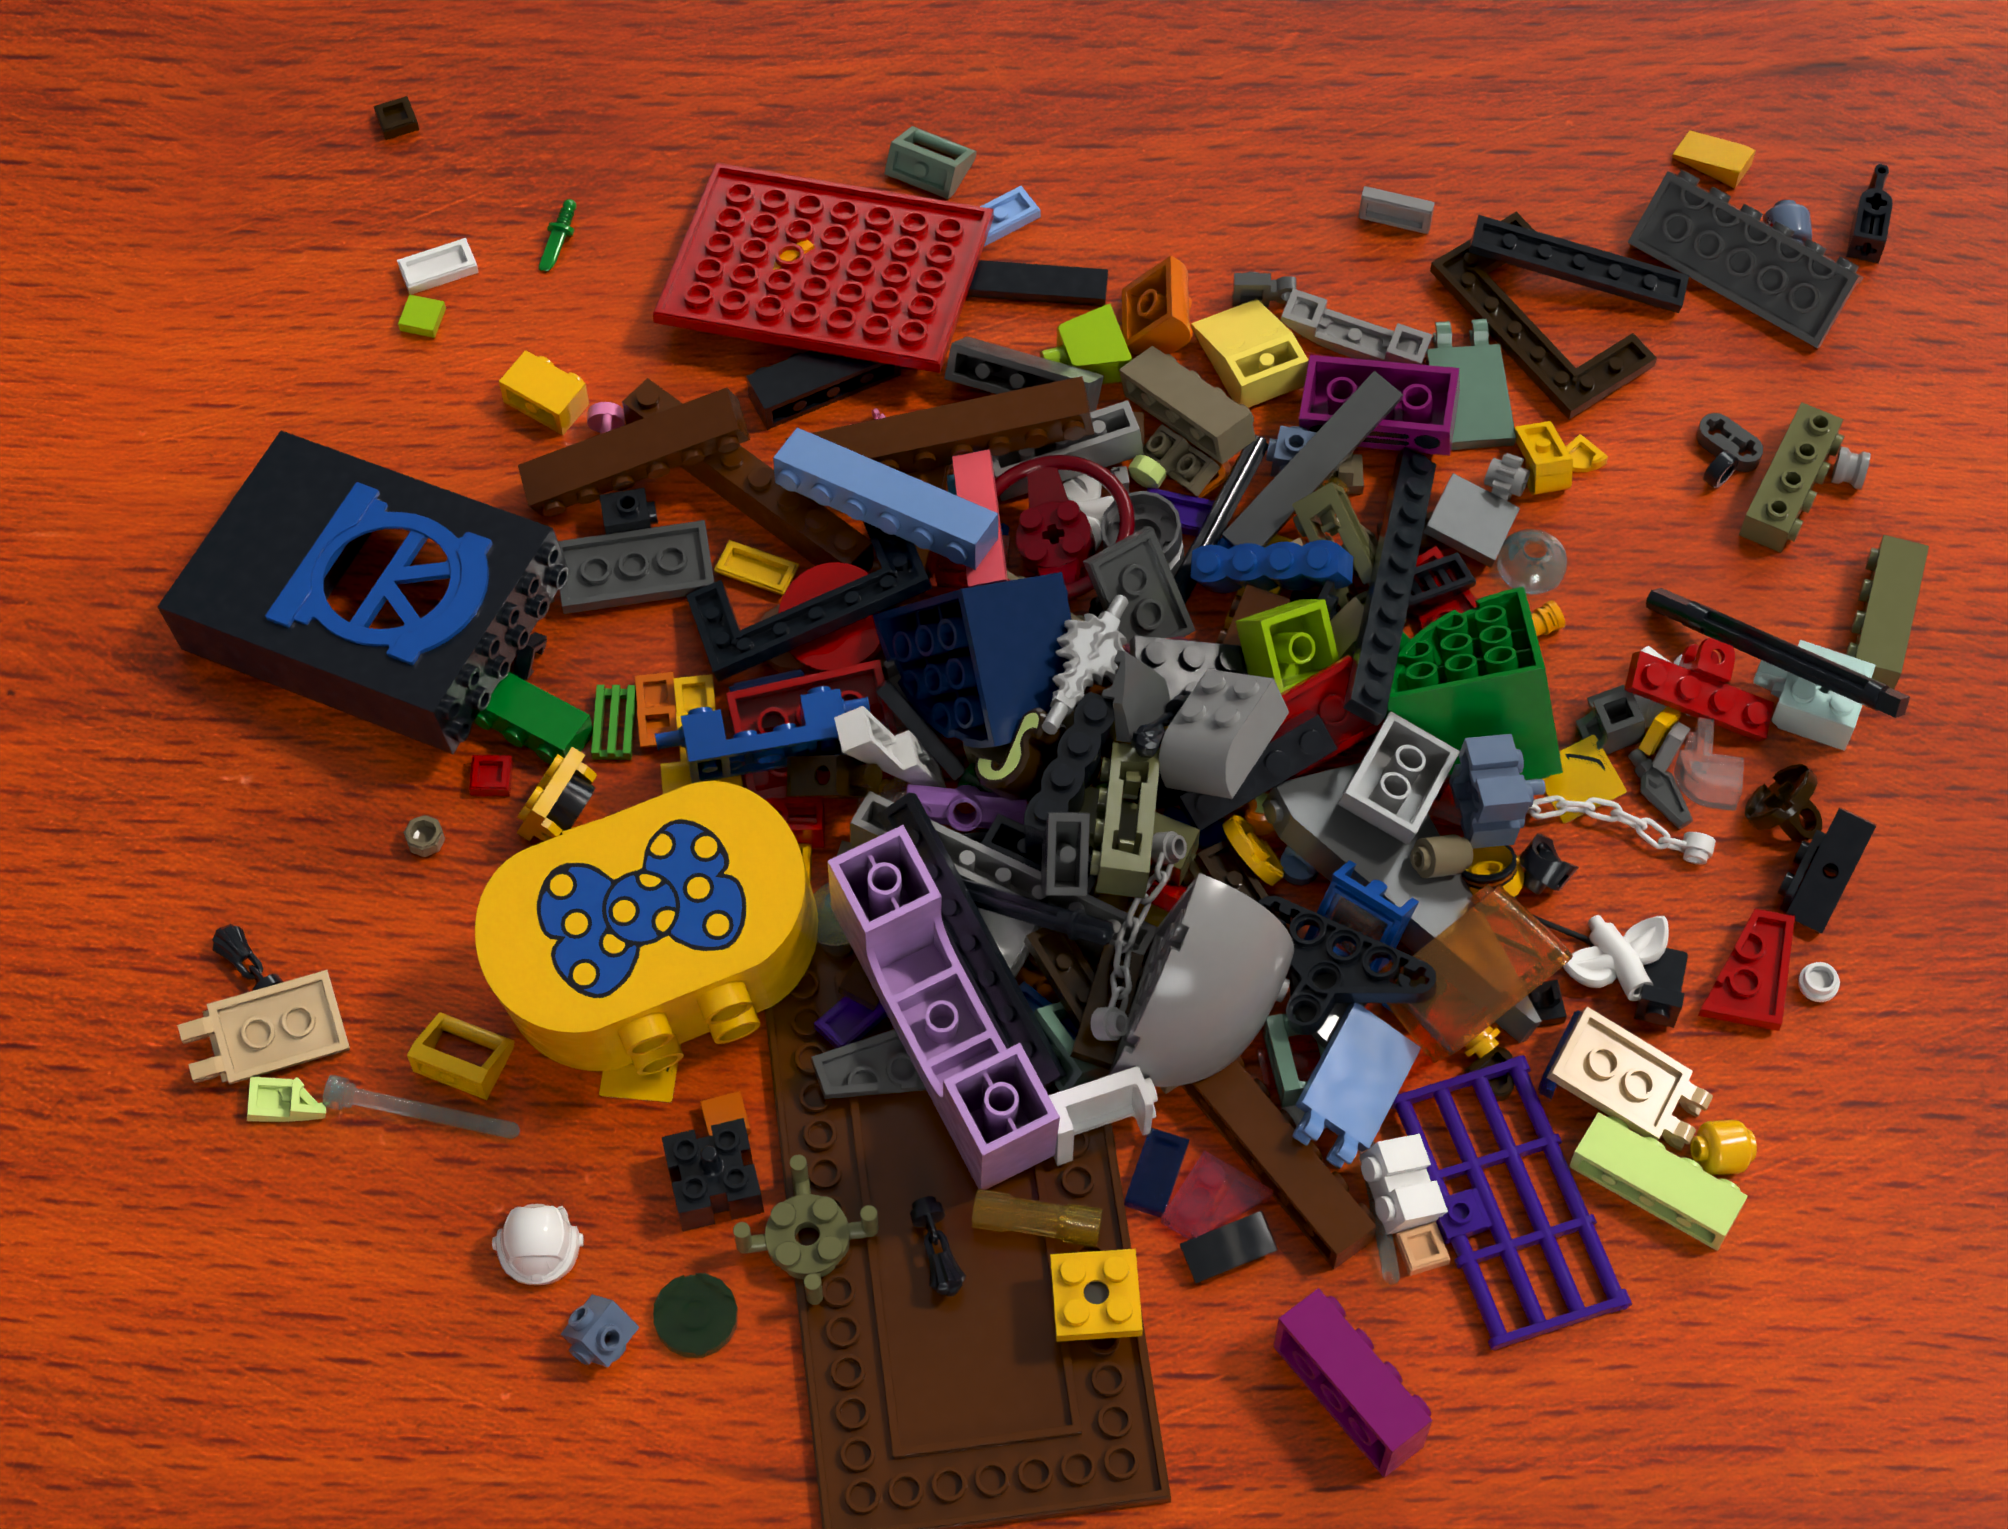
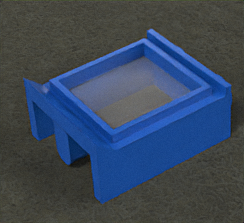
(1363, 911)

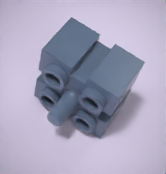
(1492, 791)

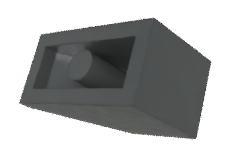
(1065, 854)

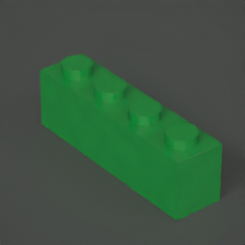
(535, 719)

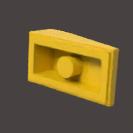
(1715, 157)

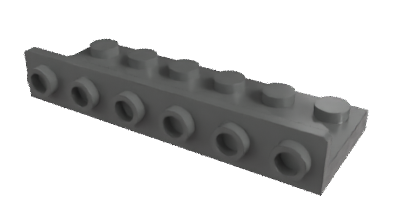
(1745, 257)

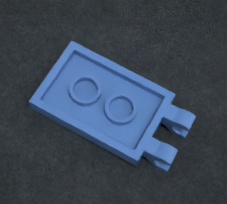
(1354, 1083)

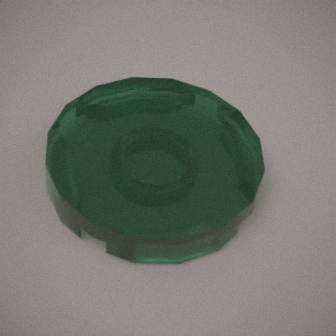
(695, 1315)

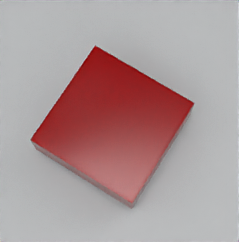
(491, 775)

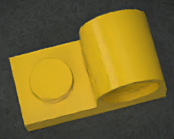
(1544, 457)

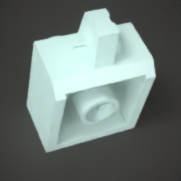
(1809, 708)

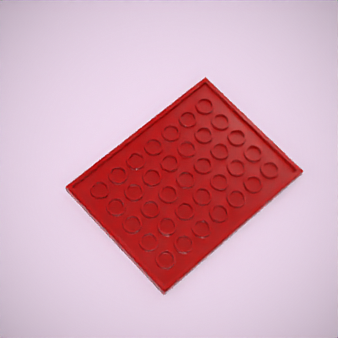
(873, 289)

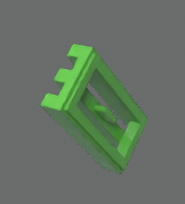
(615, 695)

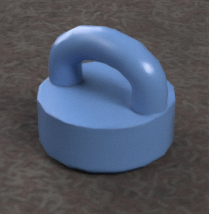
(1296, 869)

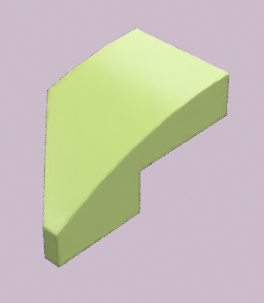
(281, 1101)

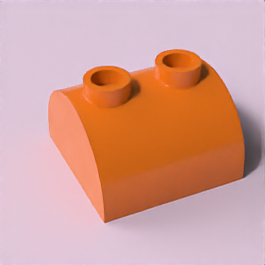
(1157, 309)

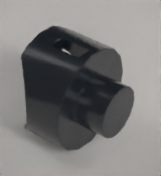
(1544, 866)

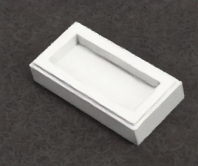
(437, 266)

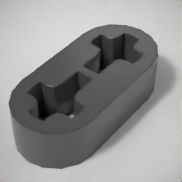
(1732, 438)

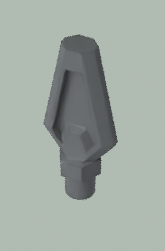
(1660, 790)

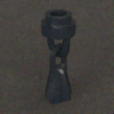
(1149, 736)
(233, 946)
(945, 1273)

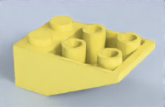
(1252, 353)

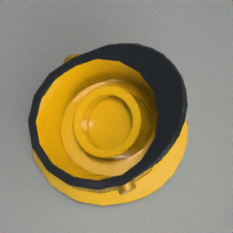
(1497, 867)

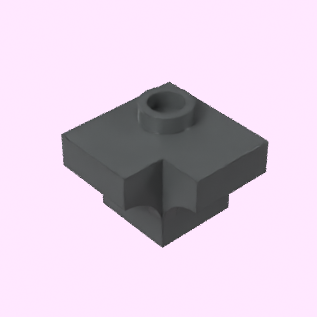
(1613, 720)

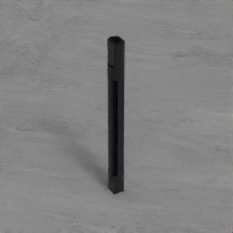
(1779, 652)

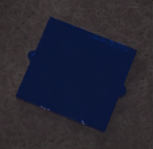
(766, 680)

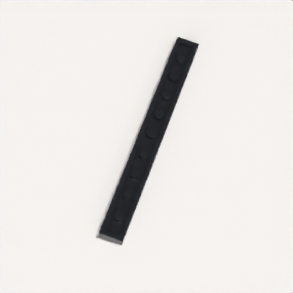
(1390, 587)

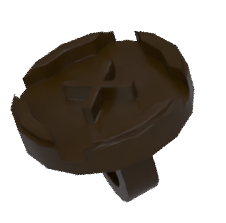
(1785, 802)

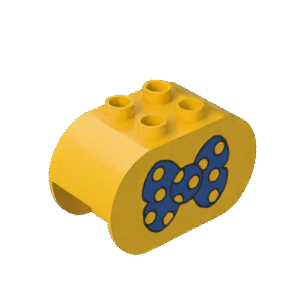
(649, 929)

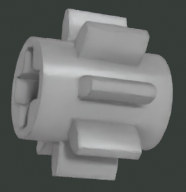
(1507, 476)

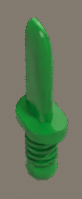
(558, 233)

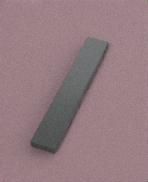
(1314, 462)

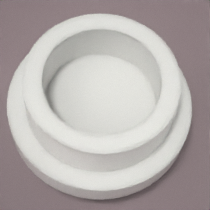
(1819, 982)

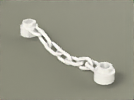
(1695, 845)

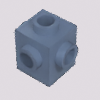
(1287, 445)
(599, 1331)

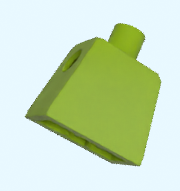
(1092, 344)

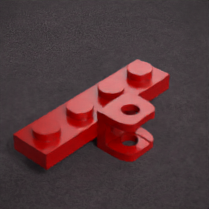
(1700, 688)

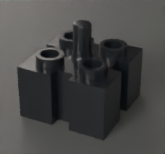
(713, 1174)

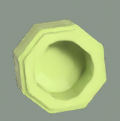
(1147, 472)

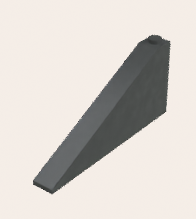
(1329, 836)

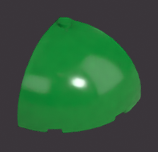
(1479, 679)

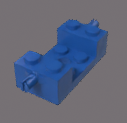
(716, 758)

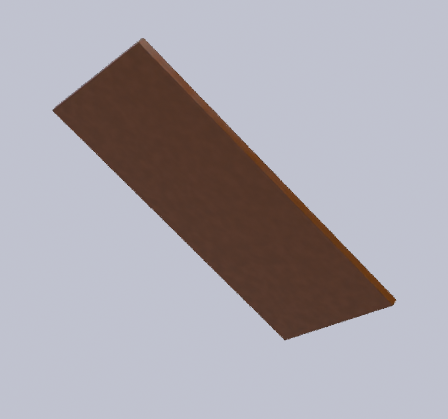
(967, 1399)

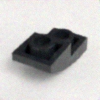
(1228, 1247)

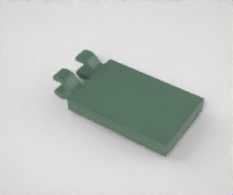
(1484, 402)

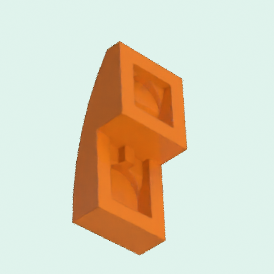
(655, 706)

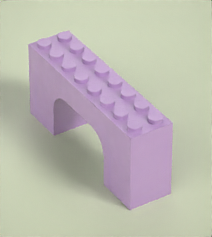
(977, 1084)

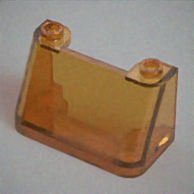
(1481, 970)

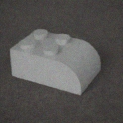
(1220, 733)
(1398, 778)

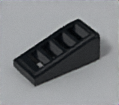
(1434, 595)

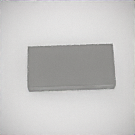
(1396, 210)

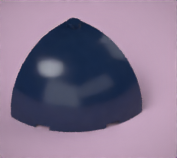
(979, 655)

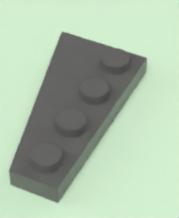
(867, 1068)

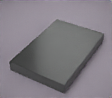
(1142, 575)

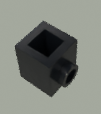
(627, 511)

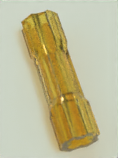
(1067, 1222)

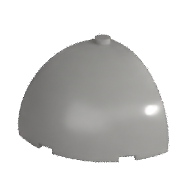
(1205, 985)

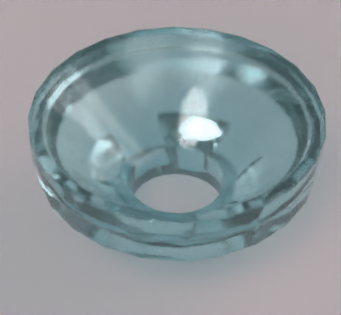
(1535, 574)

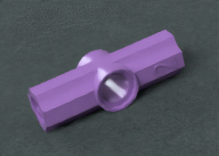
(941, 806)

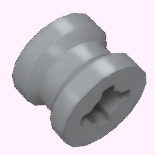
(1850, 467)

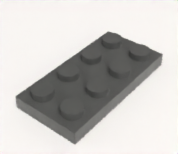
(635, 566)

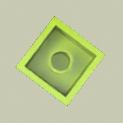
(1288, 642)

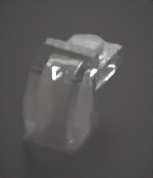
(1705, 776)

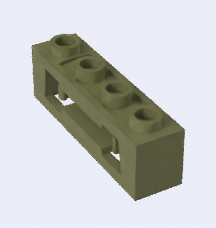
(1320, 509)
(1128, 868)

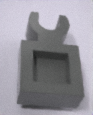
(1259, 286)

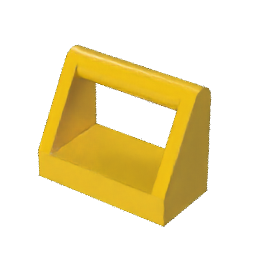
(452, 1070)

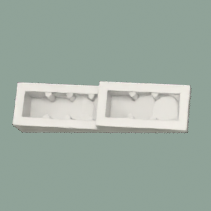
(898, 755)

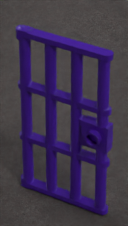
(1477, 1210)

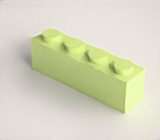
(1658, 1180)

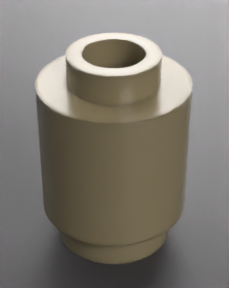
(1441, 855)

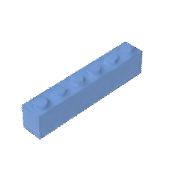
(886, 498)

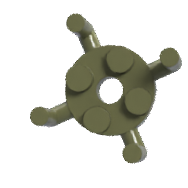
(802, 1212)

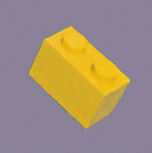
(544, 392)

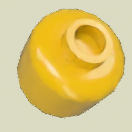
(1723, 1147)

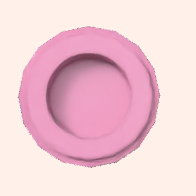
(605, 417)

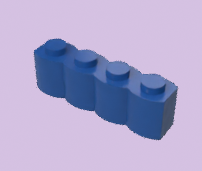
(1277, 565)

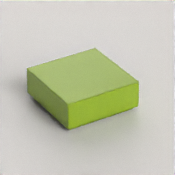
(422, 316)

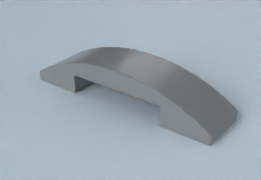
(1350, 335)

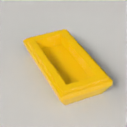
(756, 567)

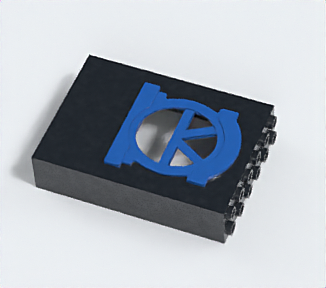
(290, 534)

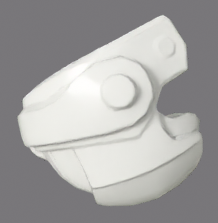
(537, 1244)

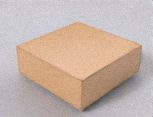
(1422, 1248)

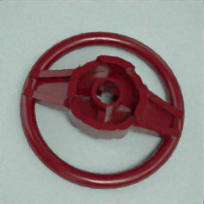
(1057, 518)

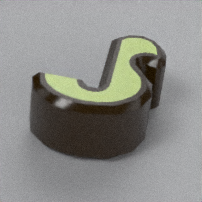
(1025, 761)

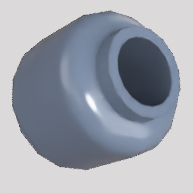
(1793, 216)

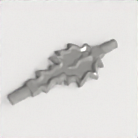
(1091, 656)

